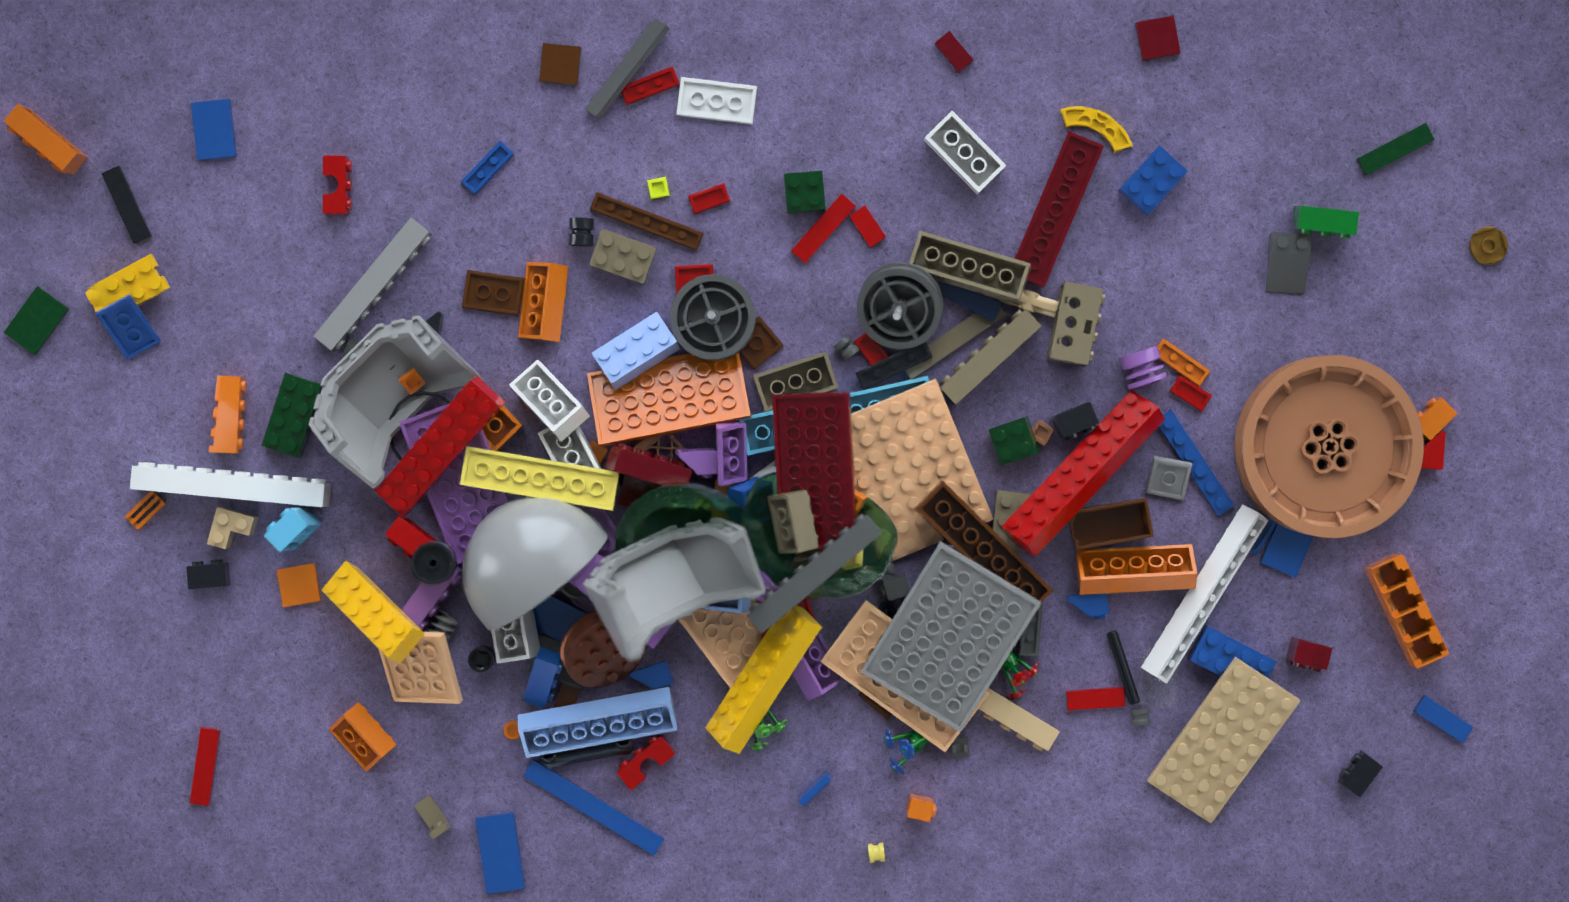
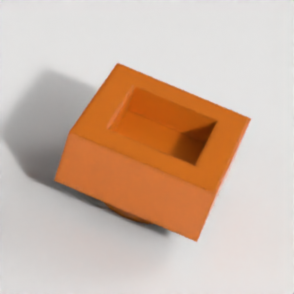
(412, 381)

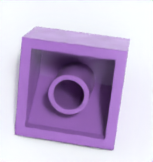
(700, 460)

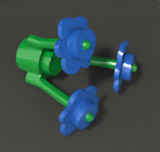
(908, 750)

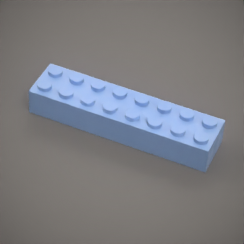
(597, 722)

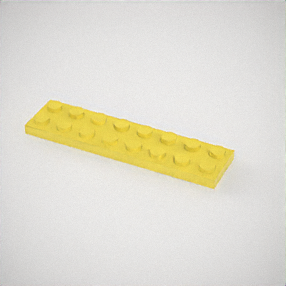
(539, 478)

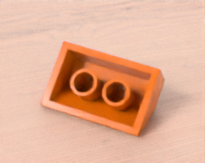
(362, 736)

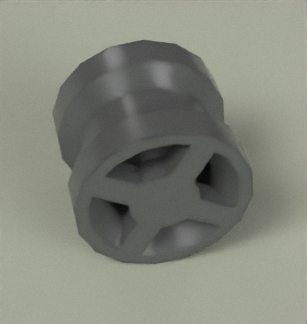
(1140, 716)

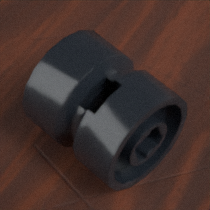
(581, 231)
(481, 658)

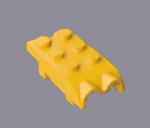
(138, 280)

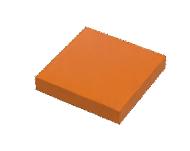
(299, 585)

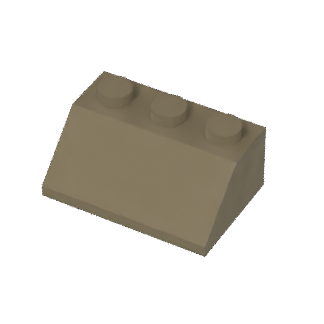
(793, 522)

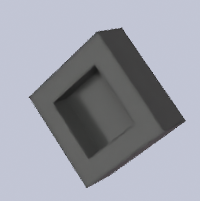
(959, 747)

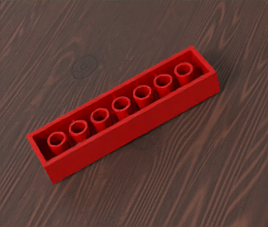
(440, 446)

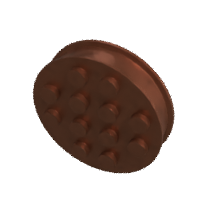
(592, 654)

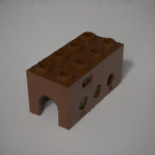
(1111, 523)

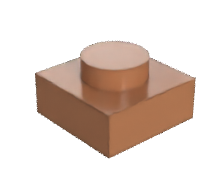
(1043, 432)

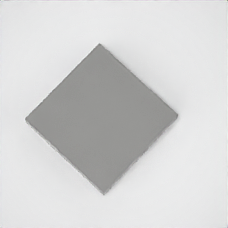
(1168, 478)

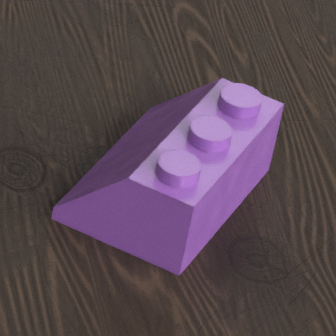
(731, 452)
(812, 674)

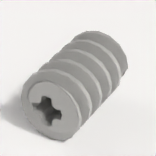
(444, 624)

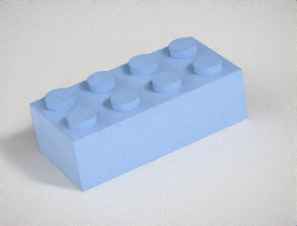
(636, 350)

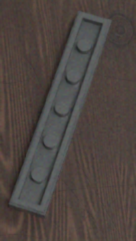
(627, 68)

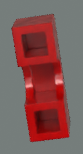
(338, 201)
(631, 771)

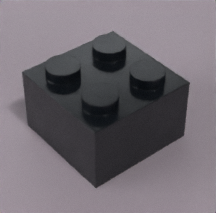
(1075, 420)

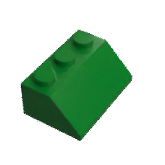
(1326, 221)

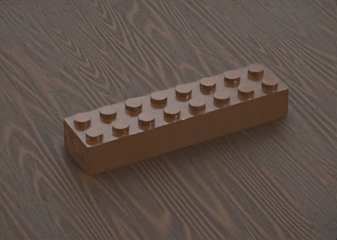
(977, 541)

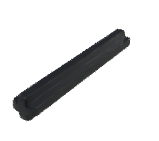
(1123, 667)

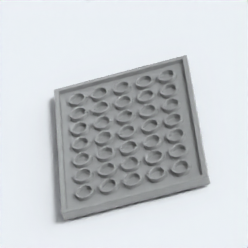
(950, 636)

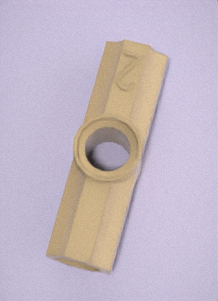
(1035, 303)

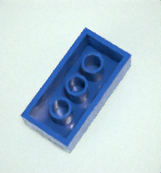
(1216, 651)

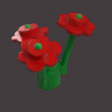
(1020, 678)

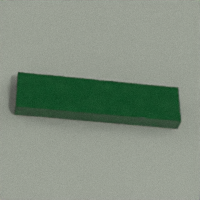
(1395, 149)

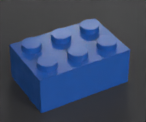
(1153, 180)

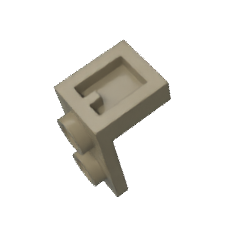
(432, 816)

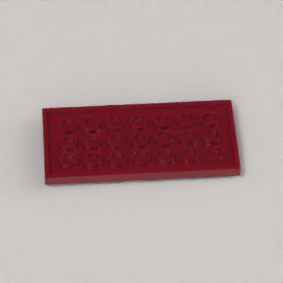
(817, 456)

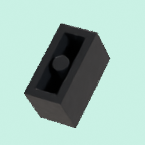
(208, 575)
(1359, 773)

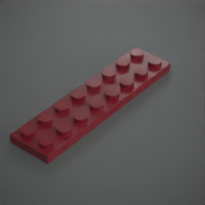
(1058, 205)

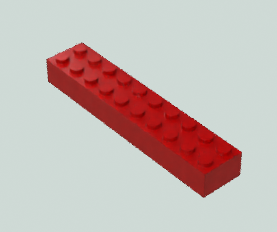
(1083, 473)

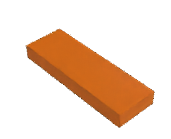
(1182, 363)

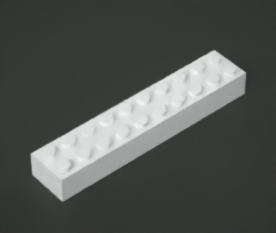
(228, 485)

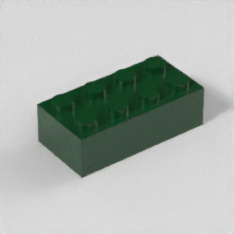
(290, 418)

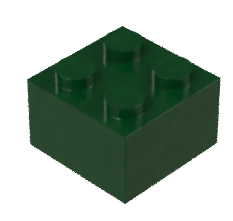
(804, 192)
(1014, 440)

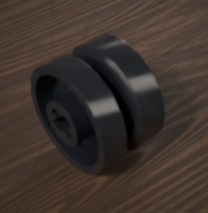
(432, 574)

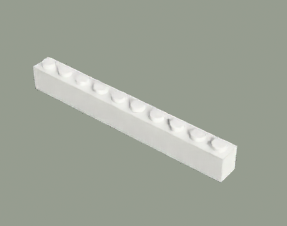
(1209, 588)

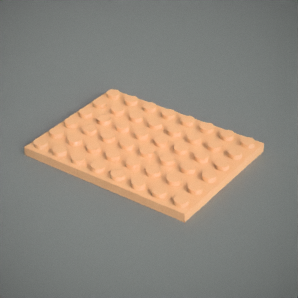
(903, 453)

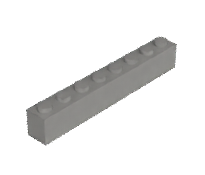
(372, 285)

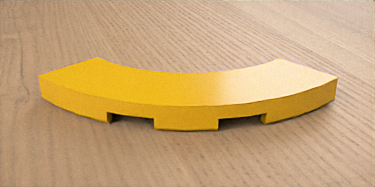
(1099, 122)

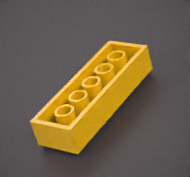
(373, 612)

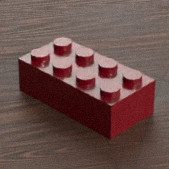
(643, 466)

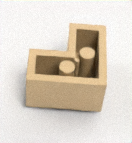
(228, 522)

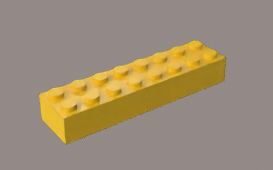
(762, 679)

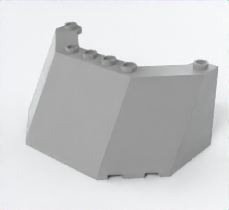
(363, 392)
(671, 578)

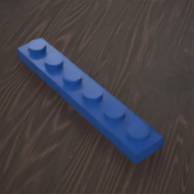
(1200, 470)

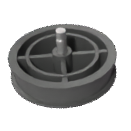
(900, 305)
(712, 317)

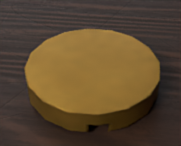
(1481, 245)

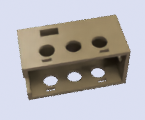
(1084, 320)

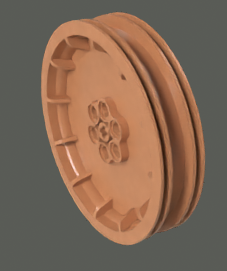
(1376, 468)

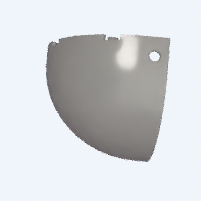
(526, 555)

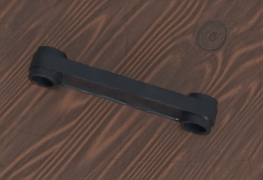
(587, 754)

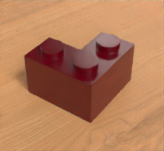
(1306, 653)

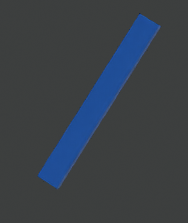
(593, 807)

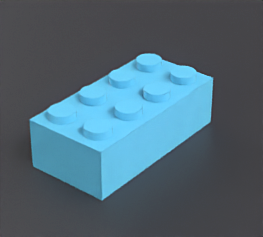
(292, 528)

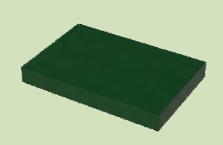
(36, 320)

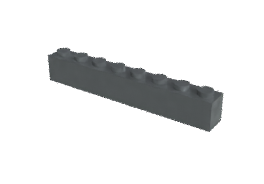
(815, 573)

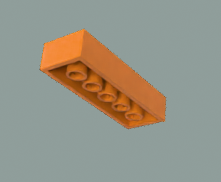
(1136, 569)

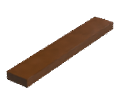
(646, 221)

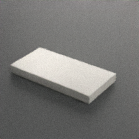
(716, 100)

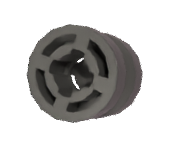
(849, 351)

